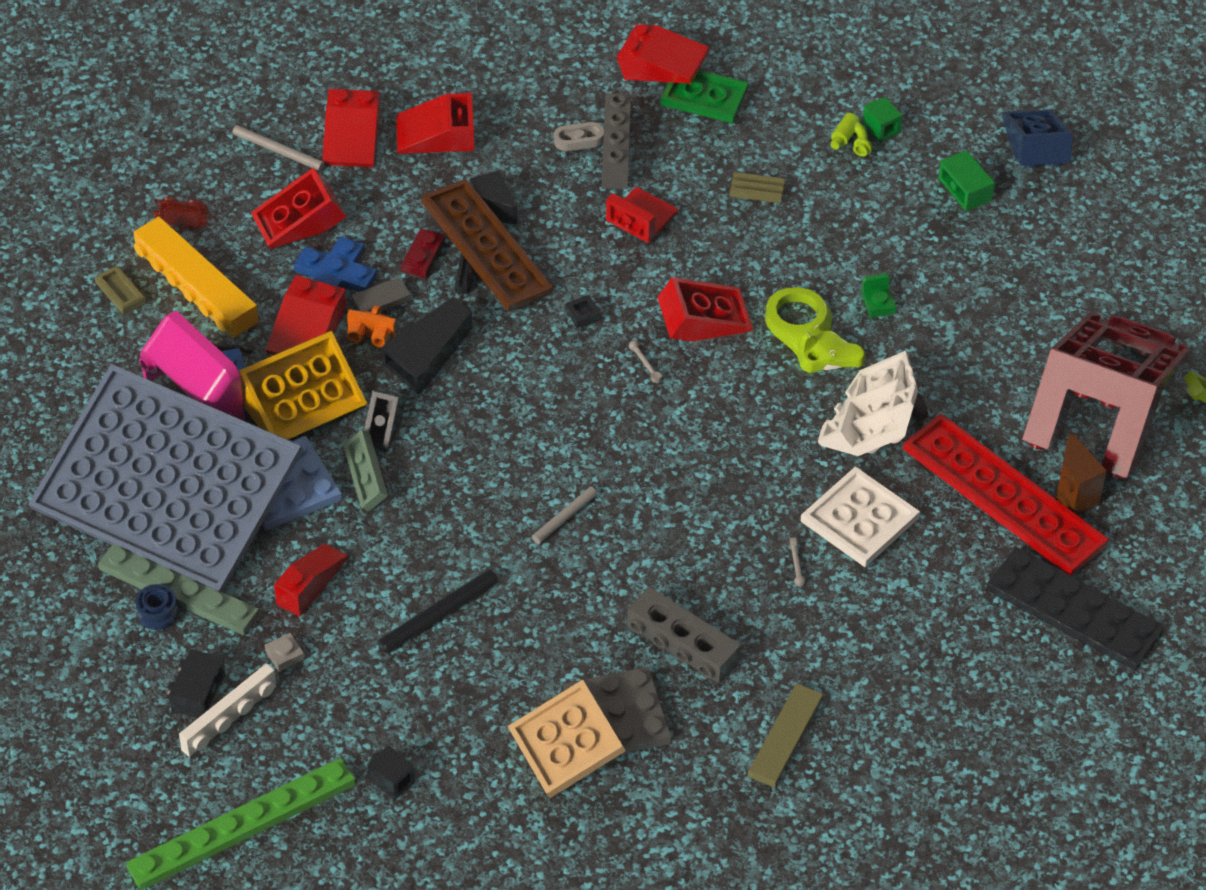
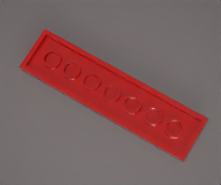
(1005, 494)

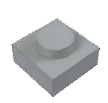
(284, 652)

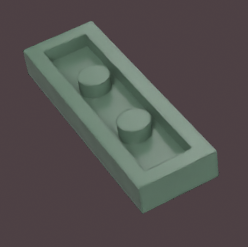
(365, 470)

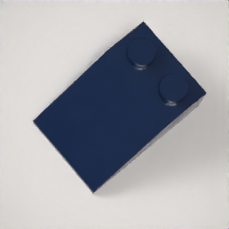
(1038, 137)

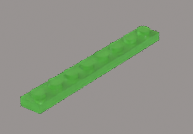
(240, 824)

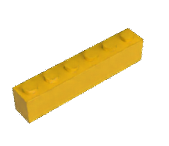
(195, 277)

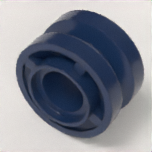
(156, 607)

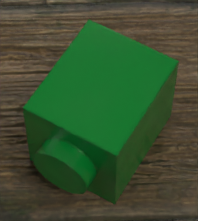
(882, 119)

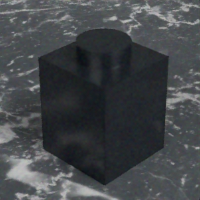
(391, 772)

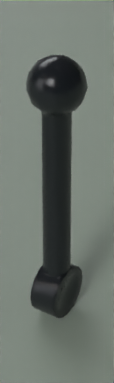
(247, 347)

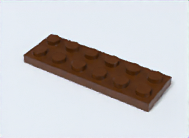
(487, 245)

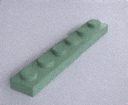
(189, 594)

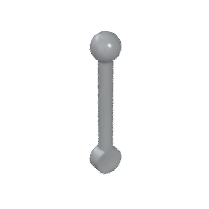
(656, 376)
(799, 580)

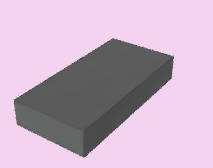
(385, 295)

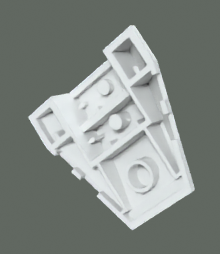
(875, 408)

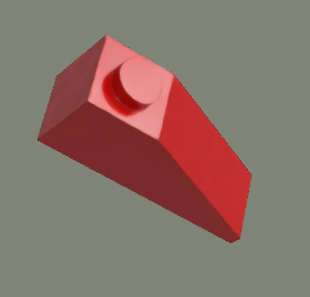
(307, 578)

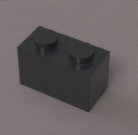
(196, 683)

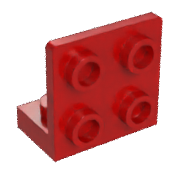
(639, 213)

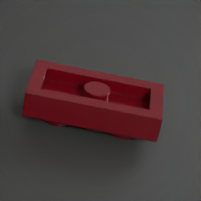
(423, 253)

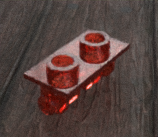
(193, 212)

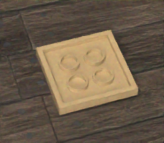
(566, 738)

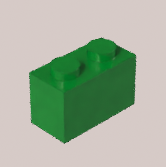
(966, 180)

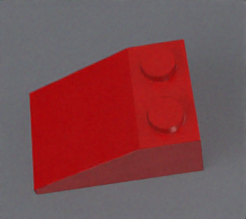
(660, 56)
(351, 127)
(299, 211)
(702, 310)
(305, 313)

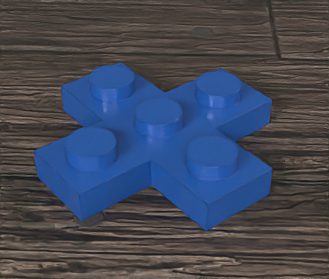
(337, 267)

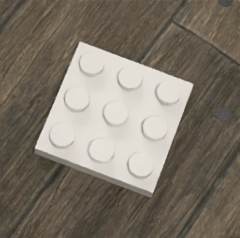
(860, 516)

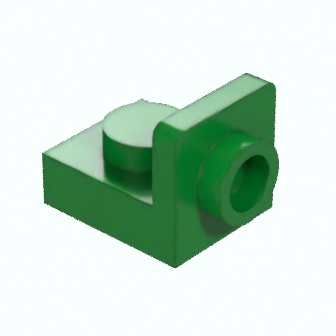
(877, 295)

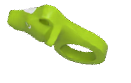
(812, 342)

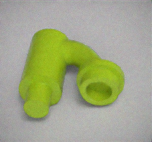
(846, 128)

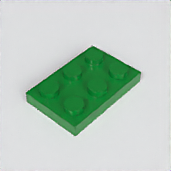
(707, 96)

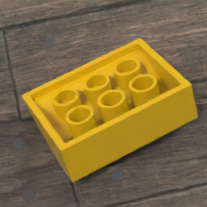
(300, 388)

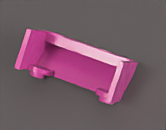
(193, 365)

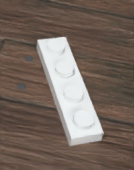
(227, 710)

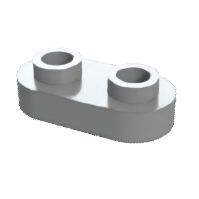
(578, 136)

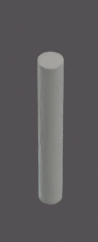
(564, 515)

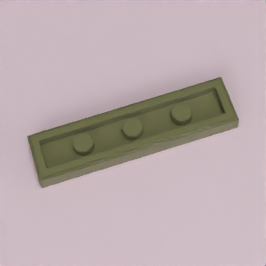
(785, 735)

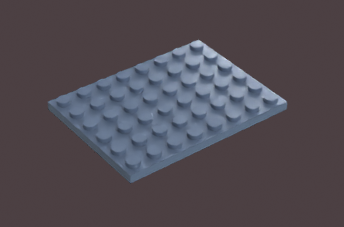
(166, 477)

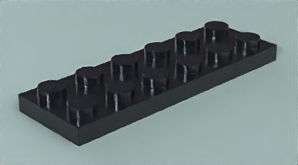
(1075, 608)

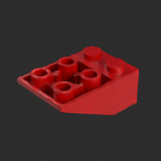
(437, 125)

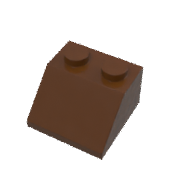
(1080, 478)

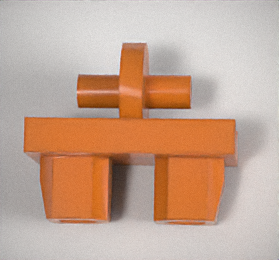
(372, 325)

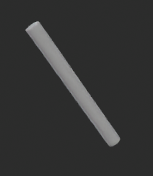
(278, 148)

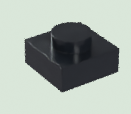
(583, 311)

